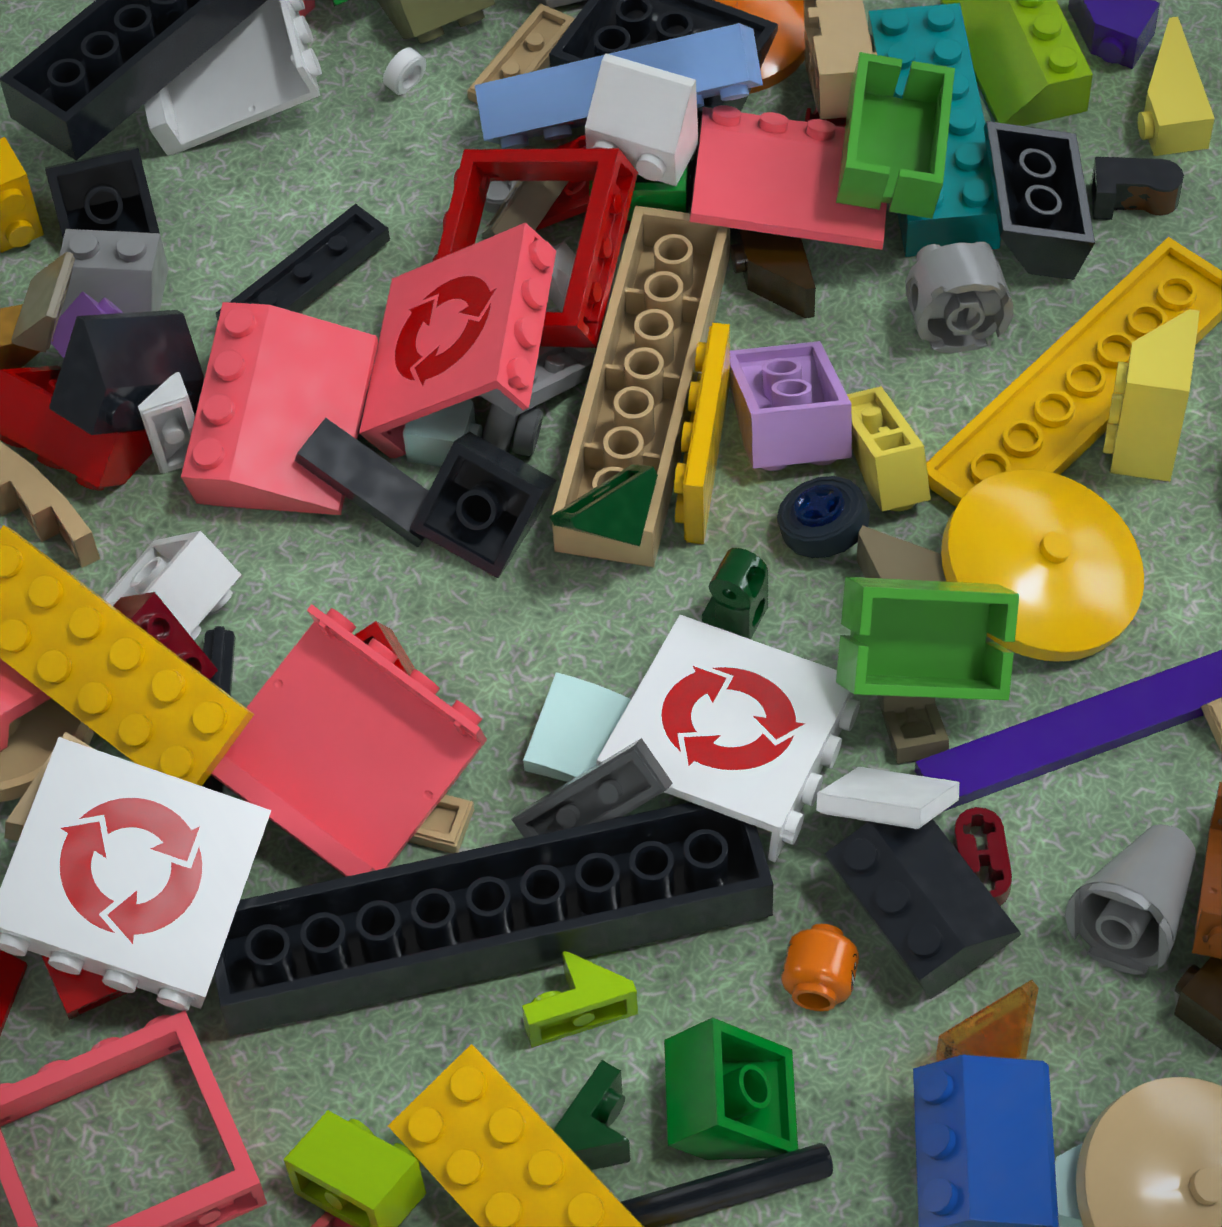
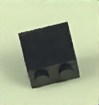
(103, 193)
(482, 503)

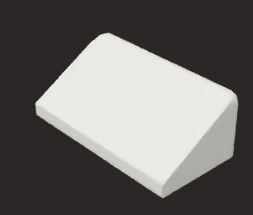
(168, 423)

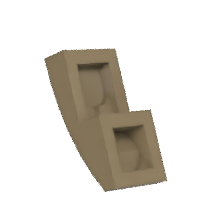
(913, 727)

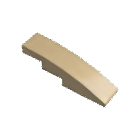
(43, 506)

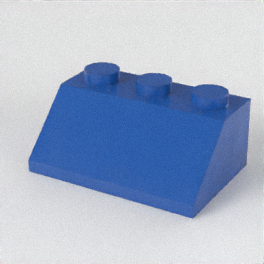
(984, 1143)

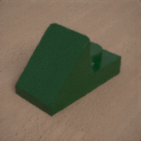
(584, 1120)

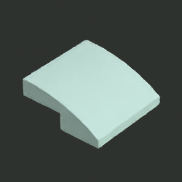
(573, 728)

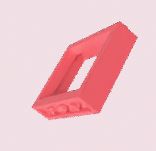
(199, 1207)

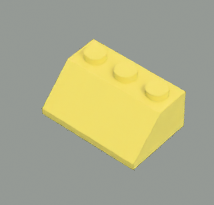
(1152, 400)

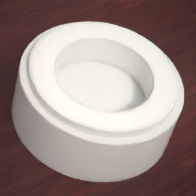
(404, 71)

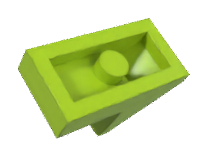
(593, 1000)

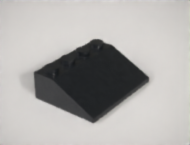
(628, 24)

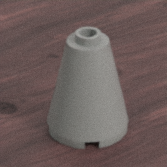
(1135, 901)

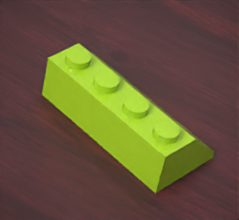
(1026, 59)

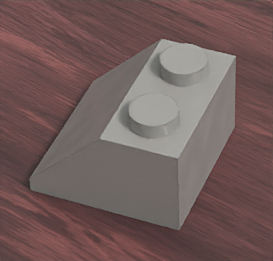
(117, 265)

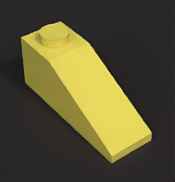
(1176, 104)
(887, 452)

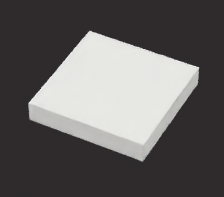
(887, 797)

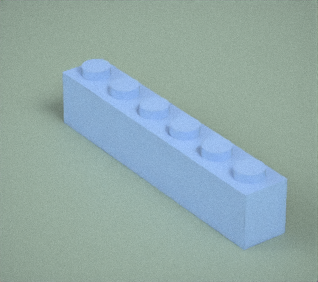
(560, 96)

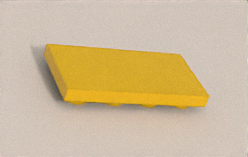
(703, 433)

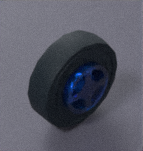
(823, 516)

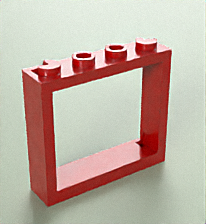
(600, 237)

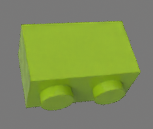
(355, 1173)

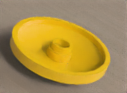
(1058, 551)

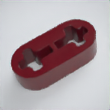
(995, 853)

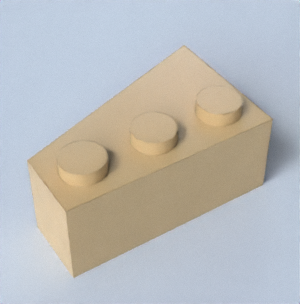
(833, 38)

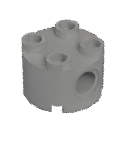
(958, 296)

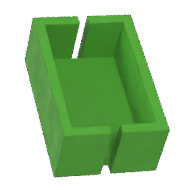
(896, 144)
(926, 638)

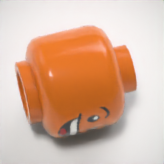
(820, 967)

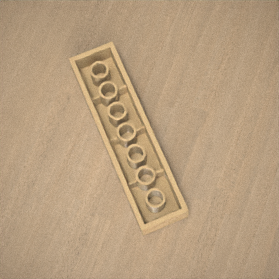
(644, 371)

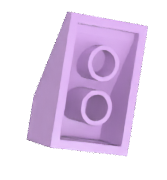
(790, 406)

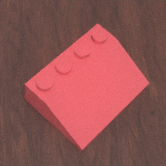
(776, 179)
(264, 397)

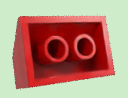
(30, 424)

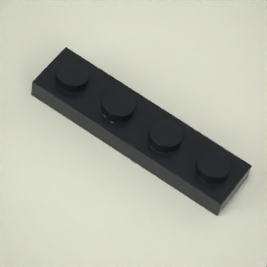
(318, 262)

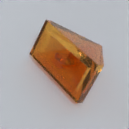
(996, 1030)

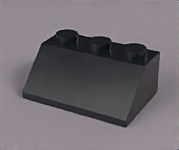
(1040, 198)
(120, 362)
(923, 900)

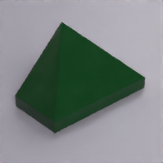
(613, 508)

